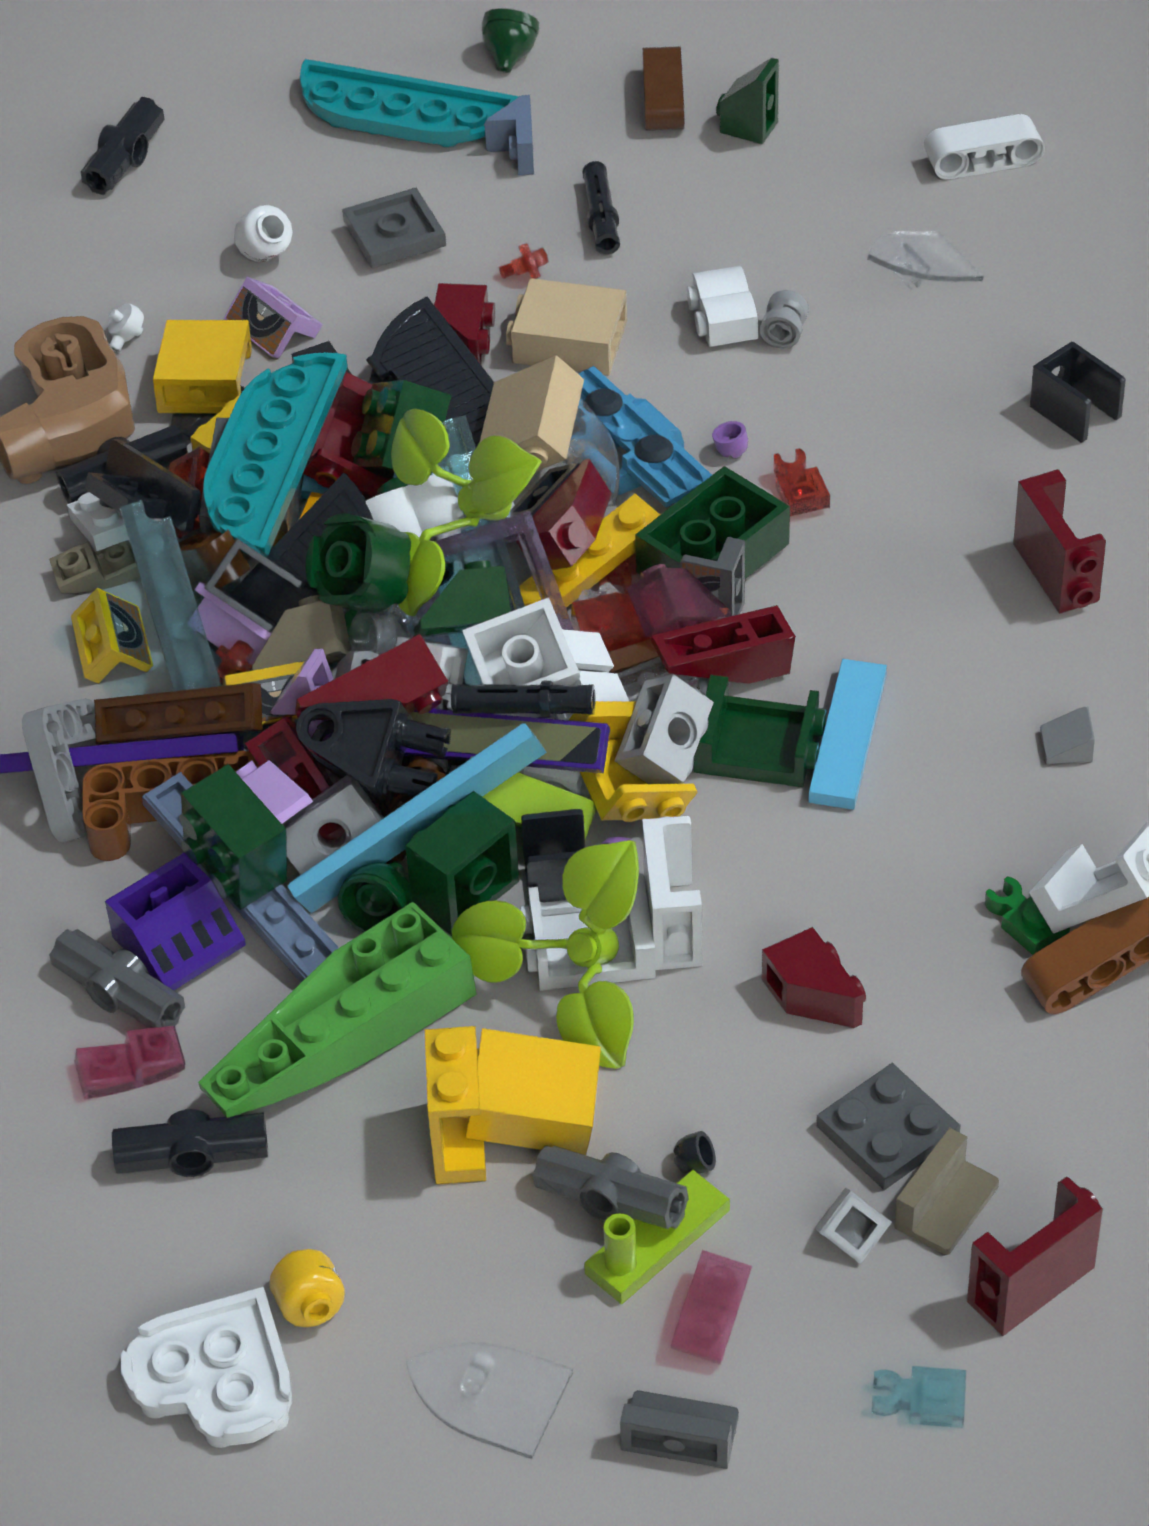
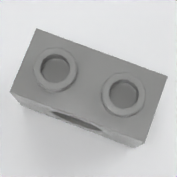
(664, 731)
(342, 804)

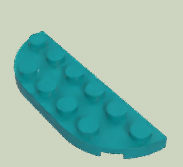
(398, 104)
(269, 446)

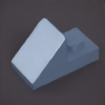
(512, 132)

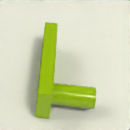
(640, 1250)

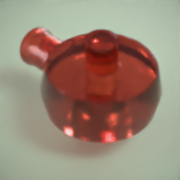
(528, 261)
(235, 659)

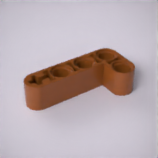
(116, 790)
(1089, 958)

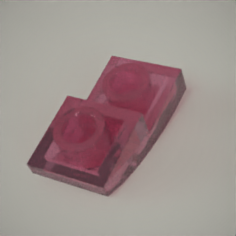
(140, 1061)
(711, 1307)

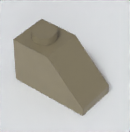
(303, 630)

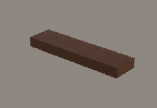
(179, 714)

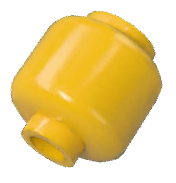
(305, 1285)

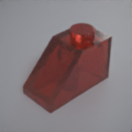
(611, 617)

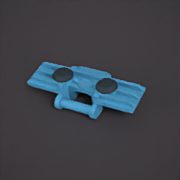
(651, 442)

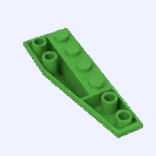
(346, 1013)

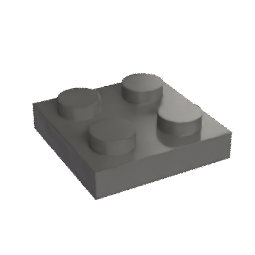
(394, 227)
(886, 1125)

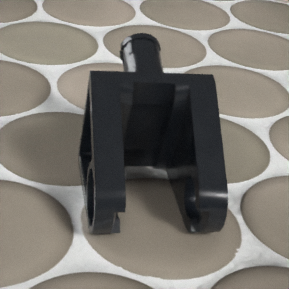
(371, 745)

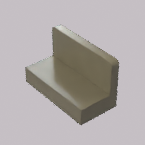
(944, 1195)

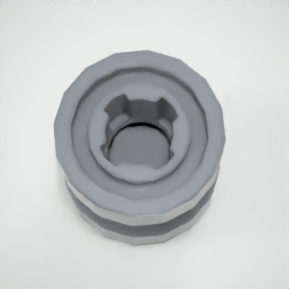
(784, 319)

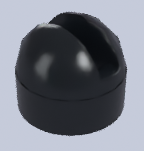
(695, 1153)

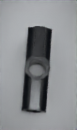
(122, 145)
(159, 446)
(189, 1143)

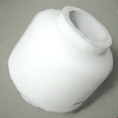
(263, 233)

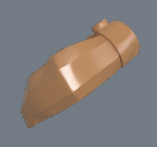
(77, 402)

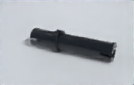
(605, 232)
(513, 699)

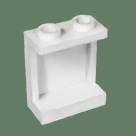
(1079, 891)
(673, 915)
(559, 919)

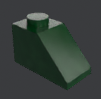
(751, 104)
(468, 600)

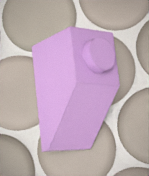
(275, 789)

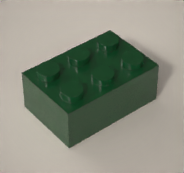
(709, 514)

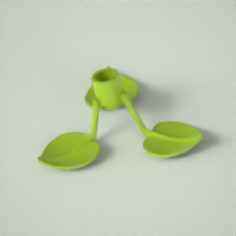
(498, 474)
(604, 886)

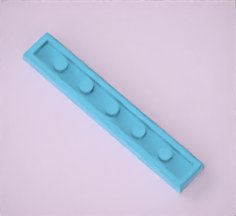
(394, 831)

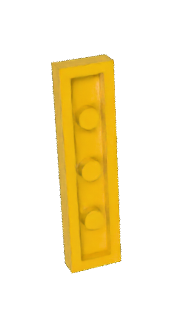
(612, 547)

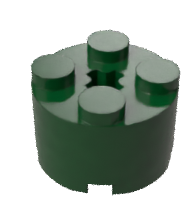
(359, 563)

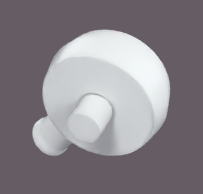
(124, 325)

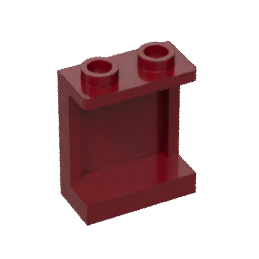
(333, 446)
(1061, 563)
(1018, 1283)

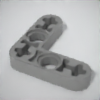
(47, 738)

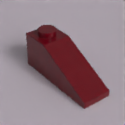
(572, 516)
(739, 647)
(400, 674)
(289, 754)

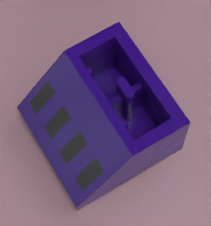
(174, 922)

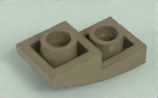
(85, 570)

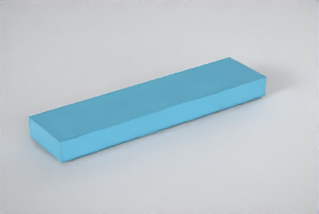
(847, 734)

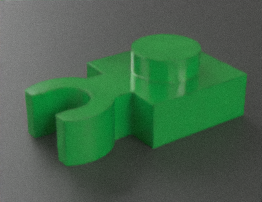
(1021, 917)

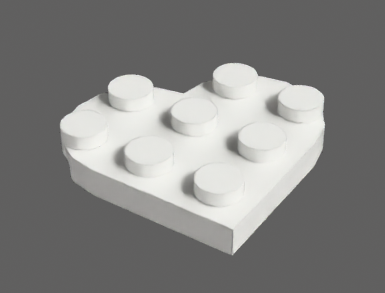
(215, 1365)

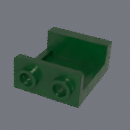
(759, 737)

